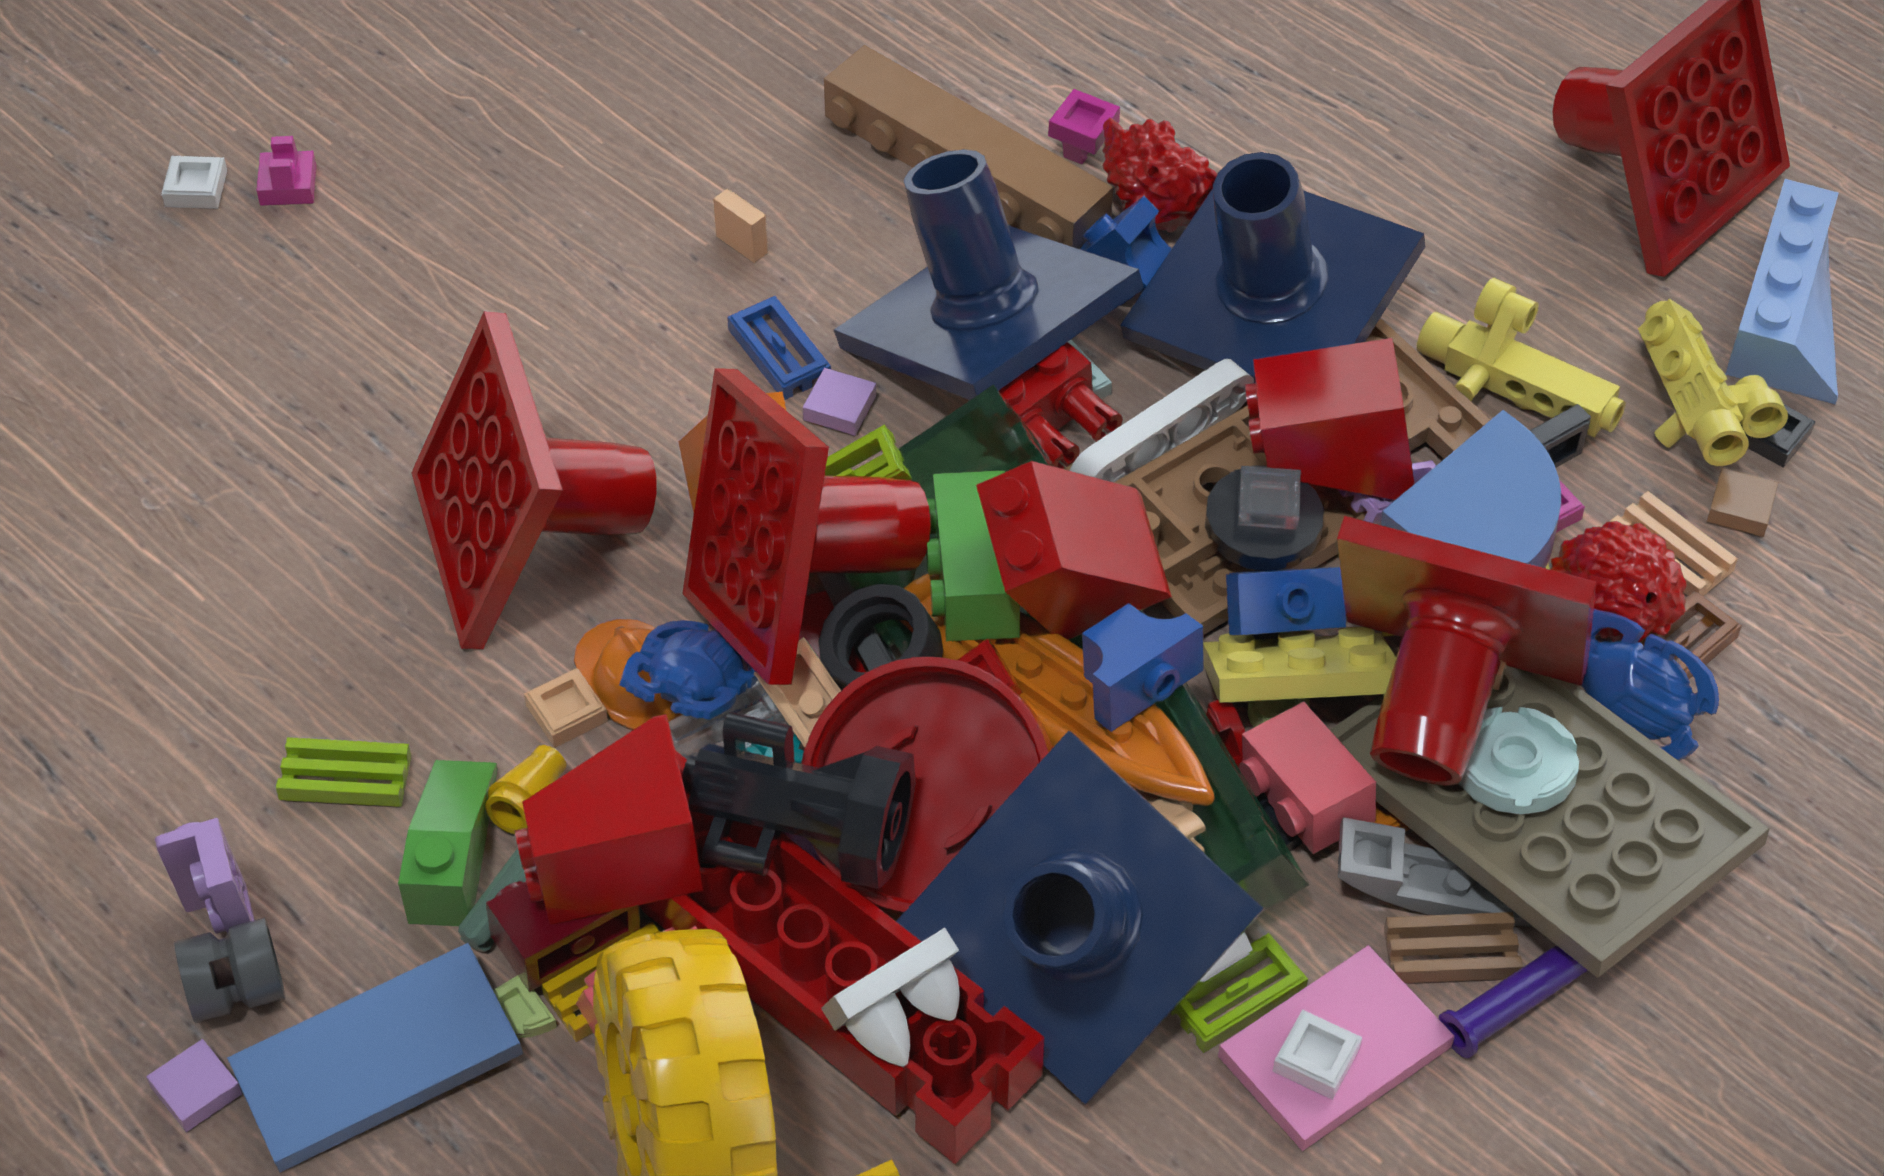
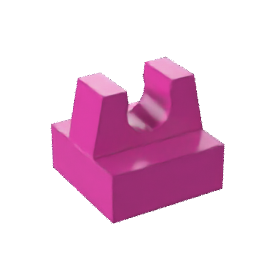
(1080, 124)
(286, 174)

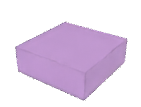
(839, 401)
(194, 1085)

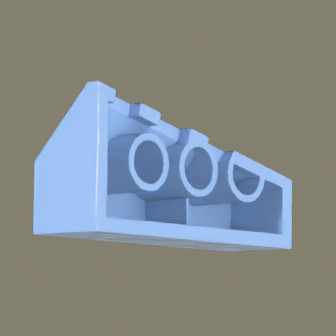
(1789, 310)

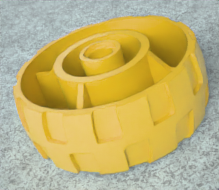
(681, 1059)

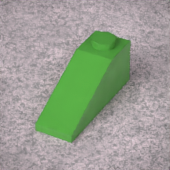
(446, 843)

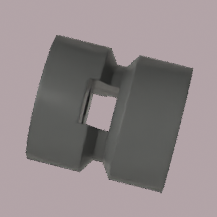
(252, 964)

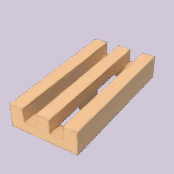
(1685, 540)

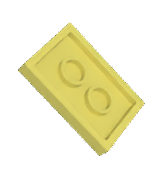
(1298, 665)

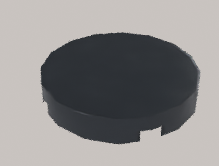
(1261, 546)

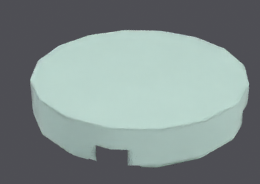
(1521, 762)

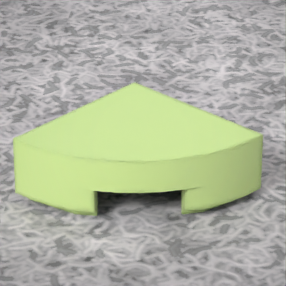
(524, 1009)

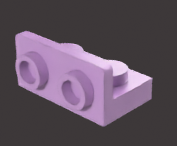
(206, 873)

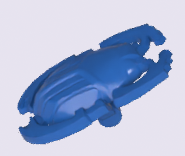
(688, 668)
(1647, 683)

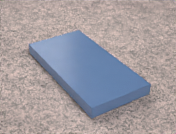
(374, 1056)

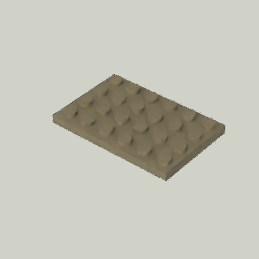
(1607, 861)

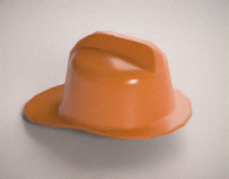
(601, 660)

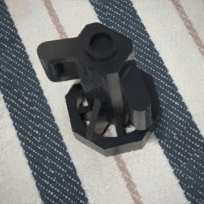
(847, 809)

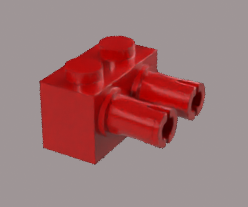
(1056, 393)

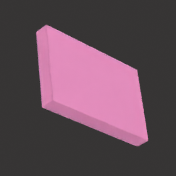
(1357, 996)

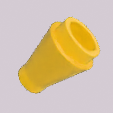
(520, 783)

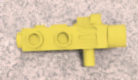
(1507, 367)
(1699, 393)

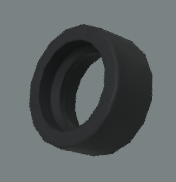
(862, 611)

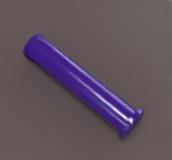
(1510, 999)

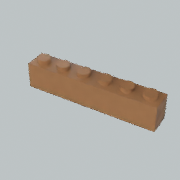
(919, 120)

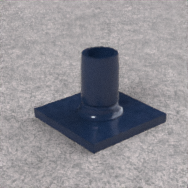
(1270, 272)
(989, 290)
(1083, 914)

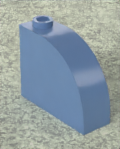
(1487, 496)

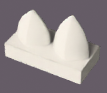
(875, 1012)

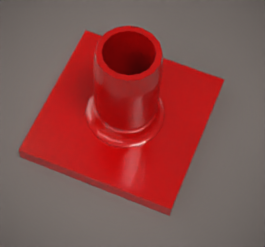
(1690, 124)
(498, 482)
(775, 517)
(1456, 622)

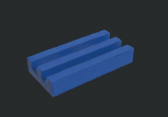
(779, 380)

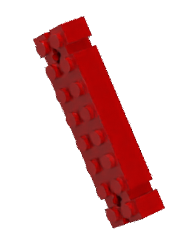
(812, 936)

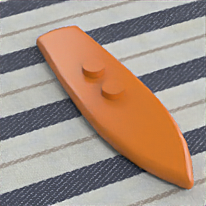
(1050, 672)

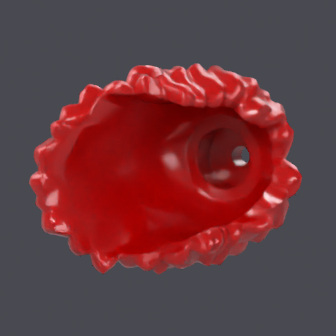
(1154, 166)
(1631, 573)

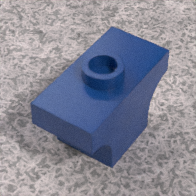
(1129, 239)
(1285, 600)
(1138, 661)

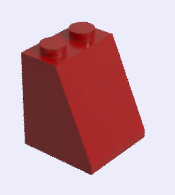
(1334, 417)
(1071, 546)
(612, 830)

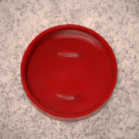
(969, 750)

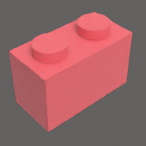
(1307, 776)

